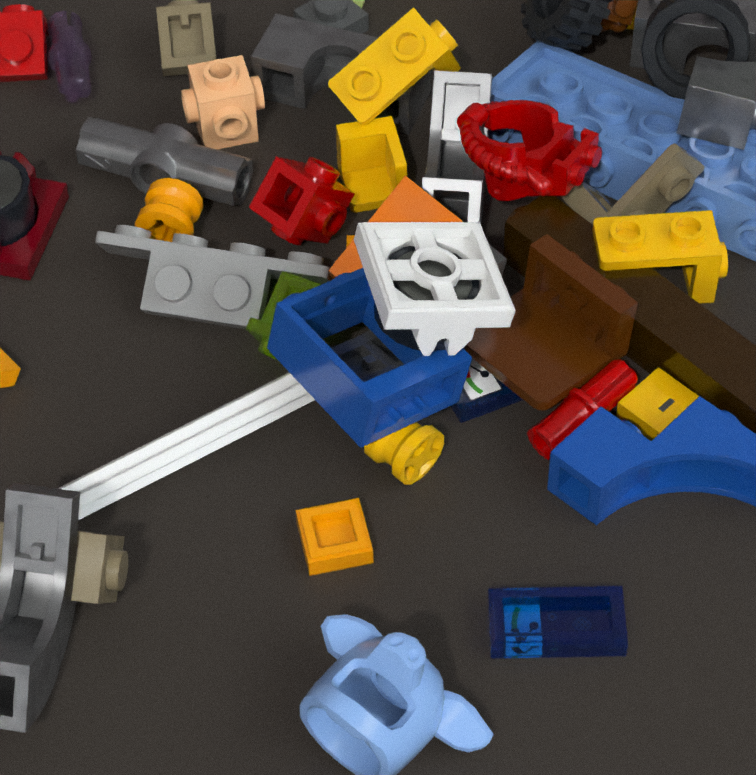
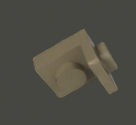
(185, 35)

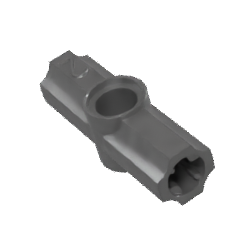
(161, 154)

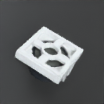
(429, 282)

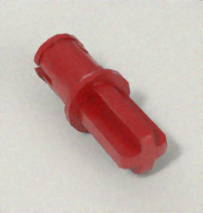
(602, 390)

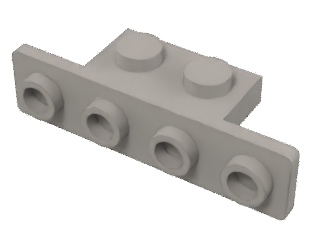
(204, 282)

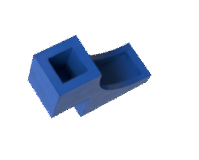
(613, 464)

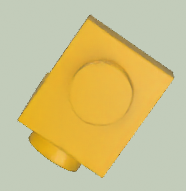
(393, 65)
(665, 241)

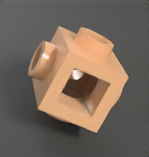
(223, 102)

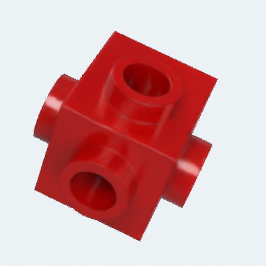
(302, 200)

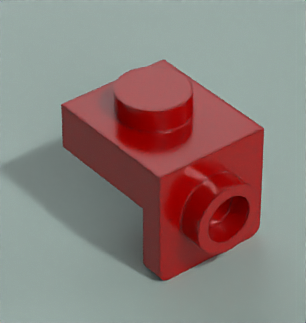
(23, 44)

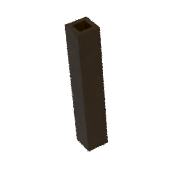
(668, 324)

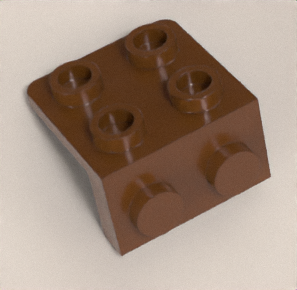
(562, 329)

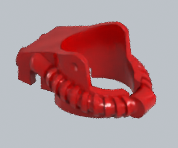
(542, 165)

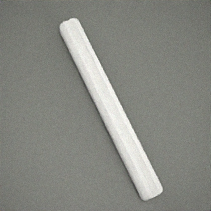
(188, 443)

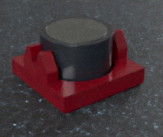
(21, 200)

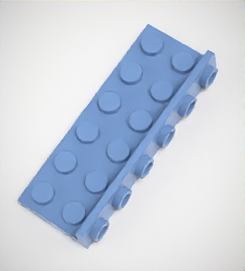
(634, 130)

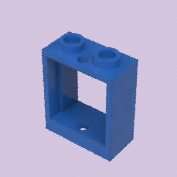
(360, 408)

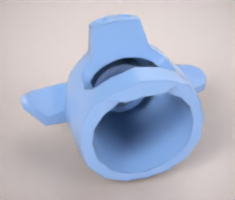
(384, 701)

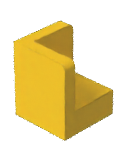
(370, 161)

